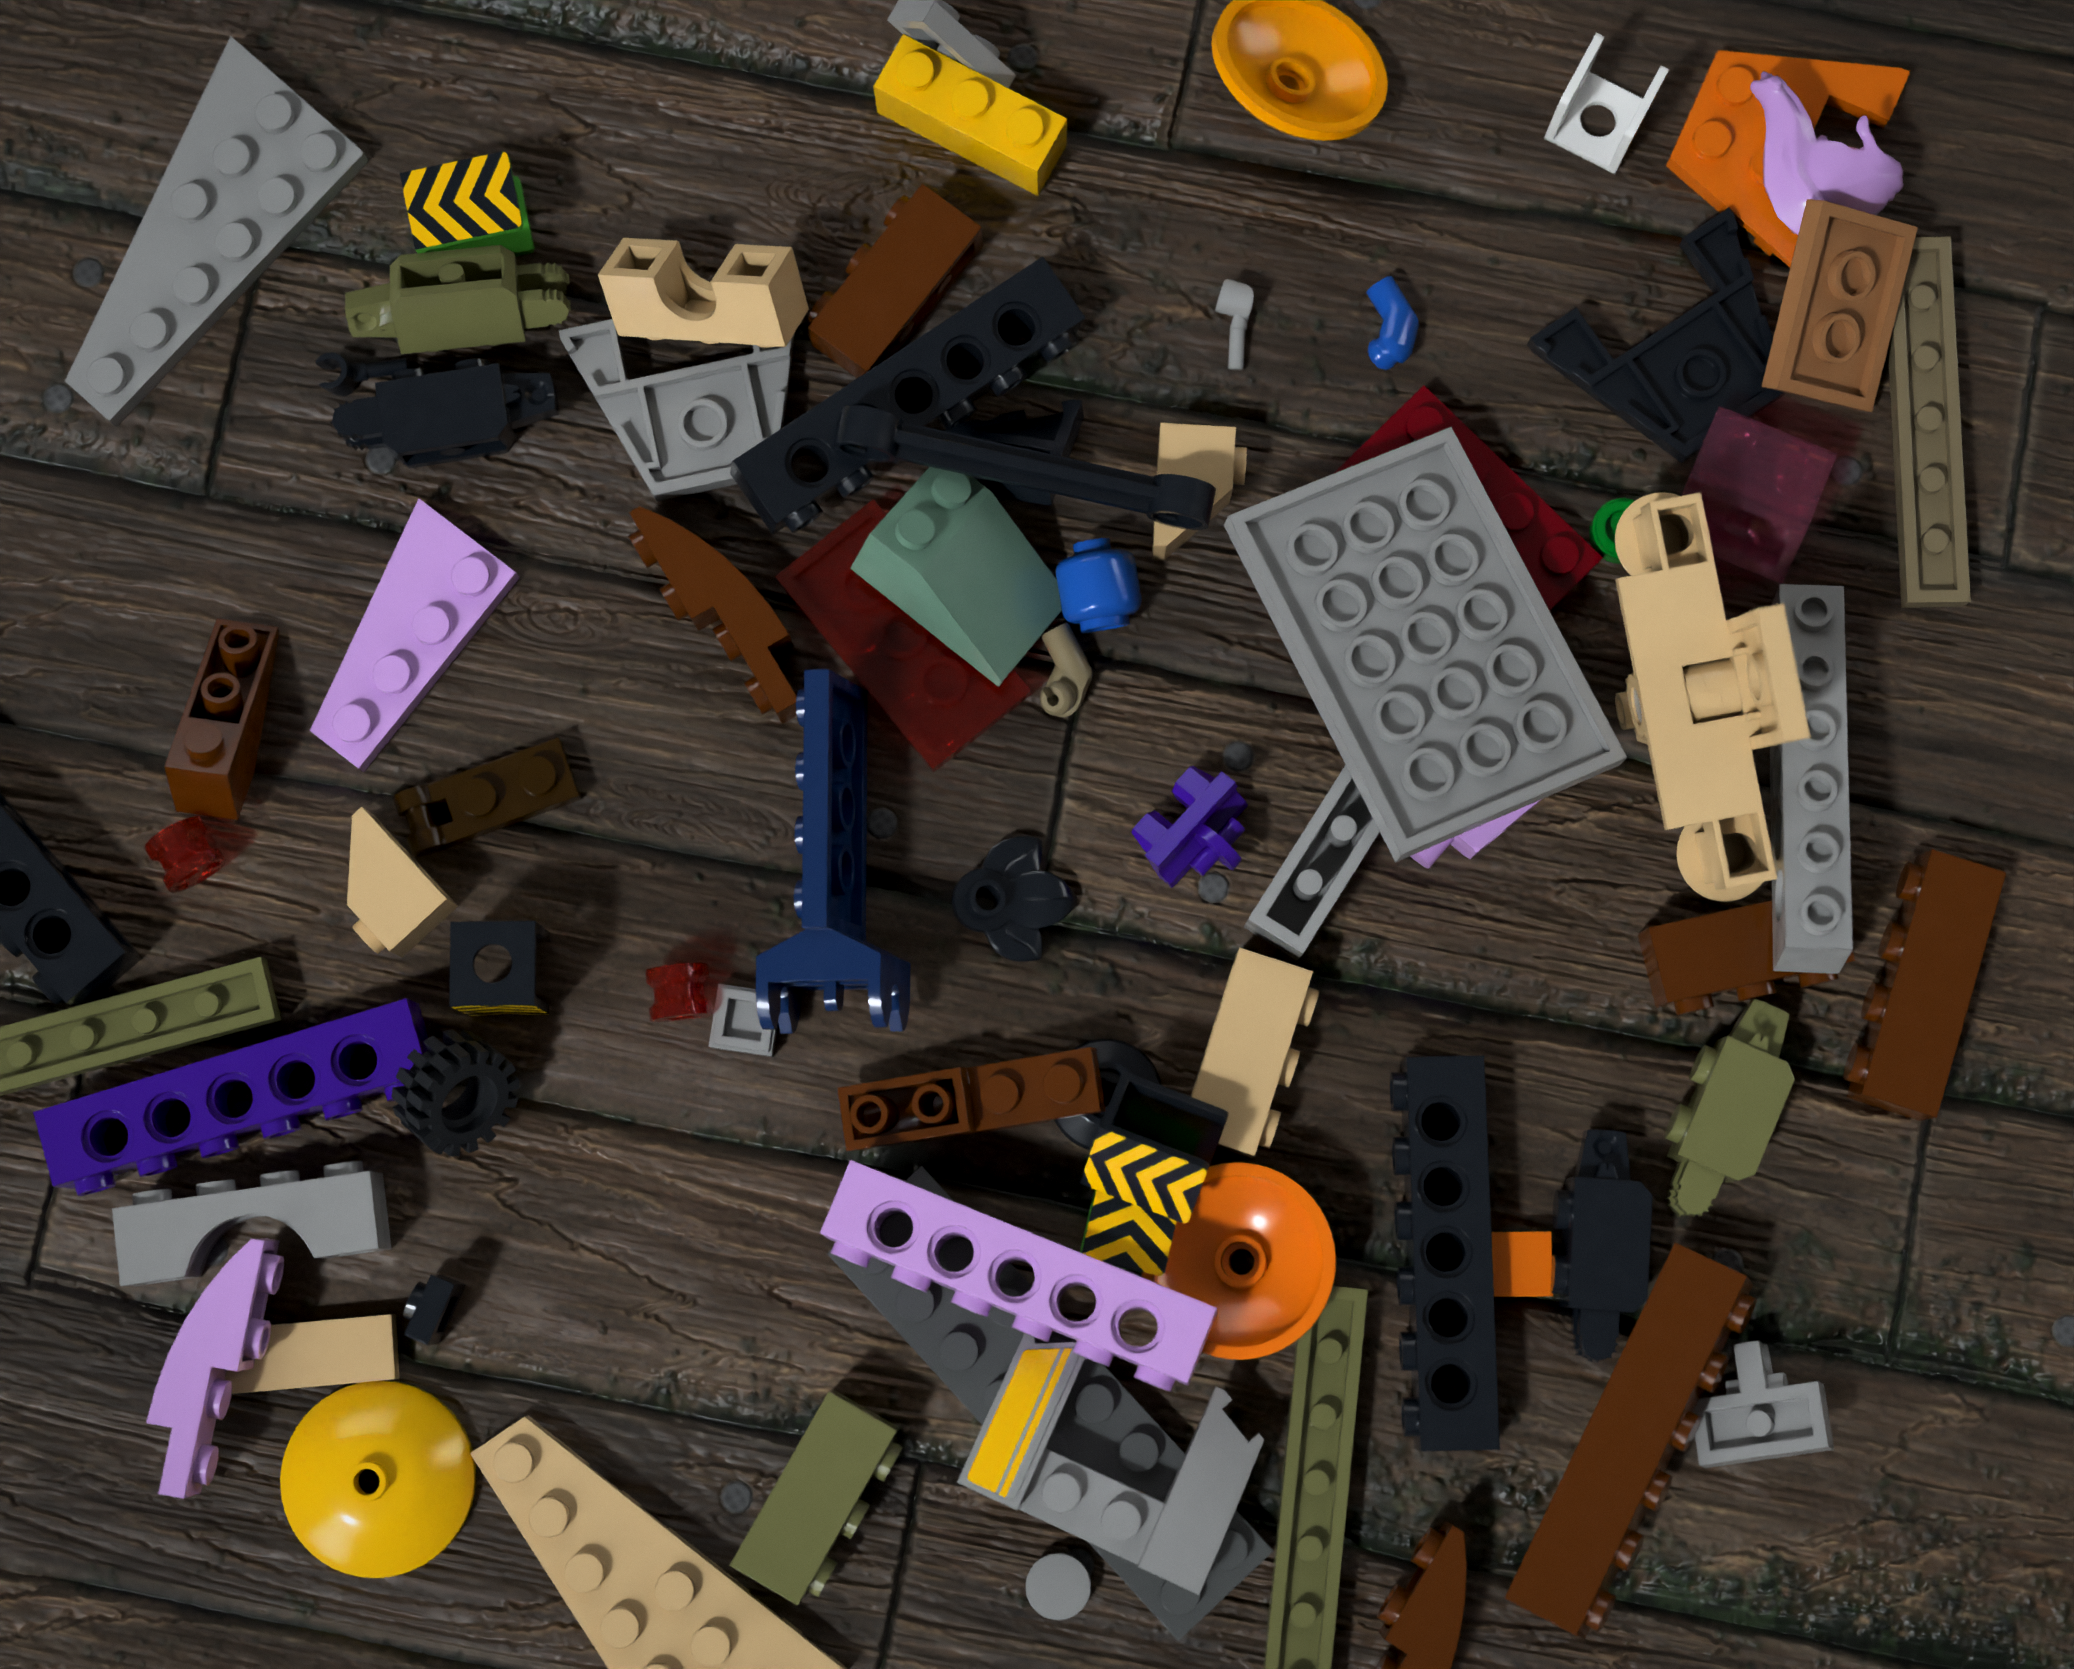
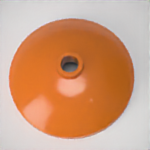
(1292, 1254)

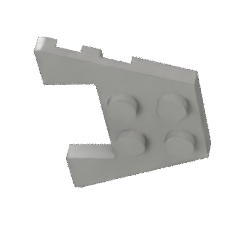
(685, 421)

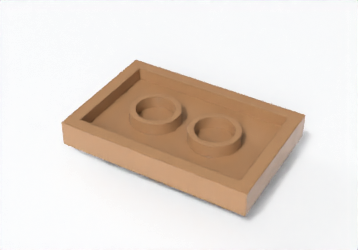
(1839, 305)

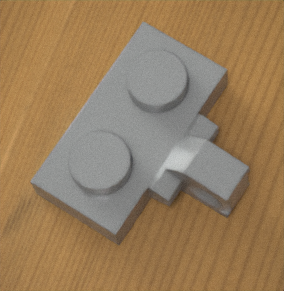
(938, 27)
(1761, 1415)

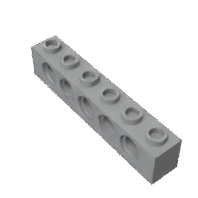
(1813, 794)

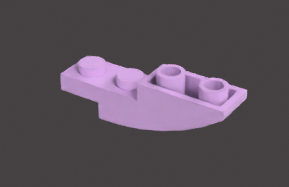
(217, 1336)

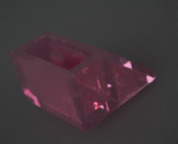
(1757, 491)

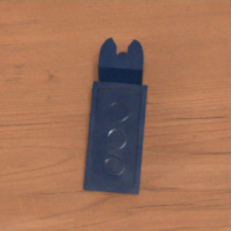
(832, 891)

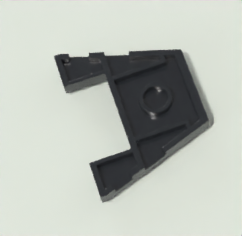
(1689, 367)

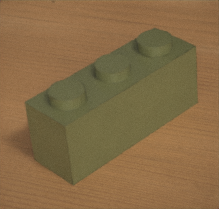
(818, 1498)

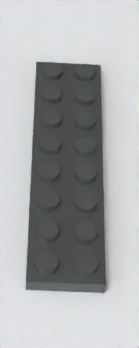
(1096, 1427)

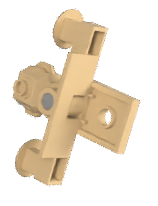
(1703, 693)

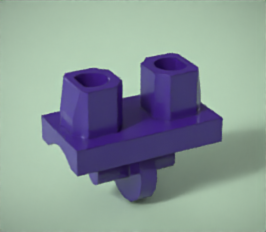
(1200, 833)

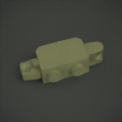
(459, 300)
(1731, 1109)

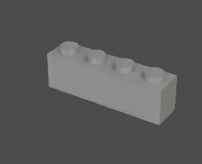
(1315, 870)

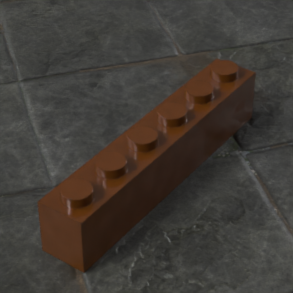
(1631, 1441)

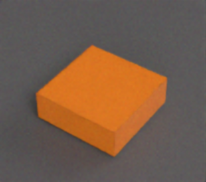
(1522, 1264)

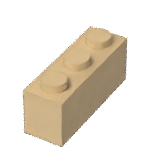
(1251, 1047)

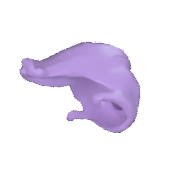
(1814, 168)

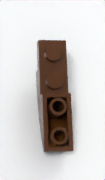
(714, 589)
(971, 1099)
(1429, 1611)

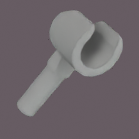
(1236, 301)

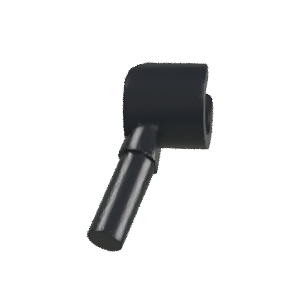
(352, 373)

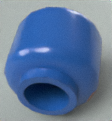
(1098, 586)

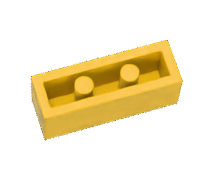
(970, 114)

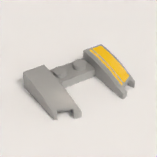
(1165, 1538)

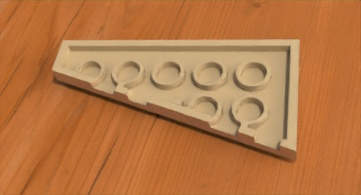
(626, 1575)

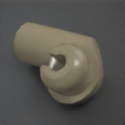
(1070, 675)

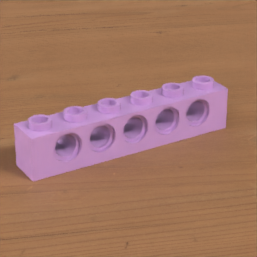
(871, 1196)

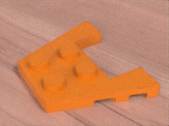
(1726, 130)

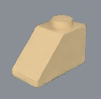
(1203, 454)
(390, 889)

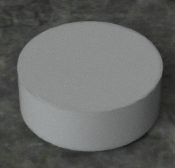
(1058, 1586)

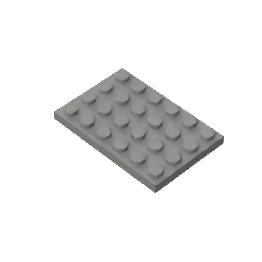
(1424, 643)

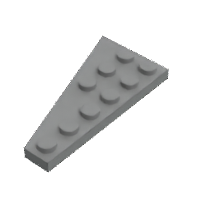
(228, 205)

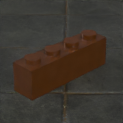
(1924, 985)

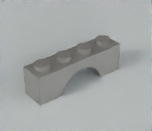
(172, 1238)

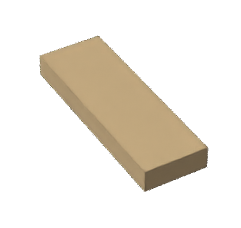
(323, 1355)

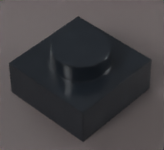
(432, 1308)

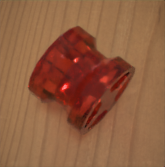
(184, 854)
(679, 992)

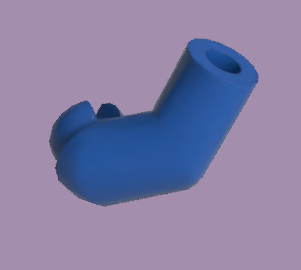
(1398, 326)

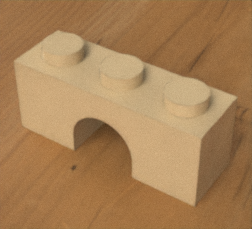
(748, 302)

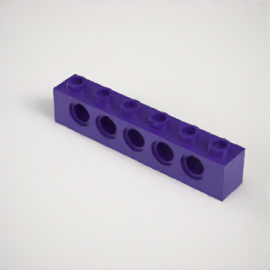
(76, 1129)

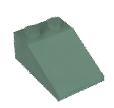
(962, 571)

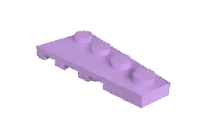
(415, 626)

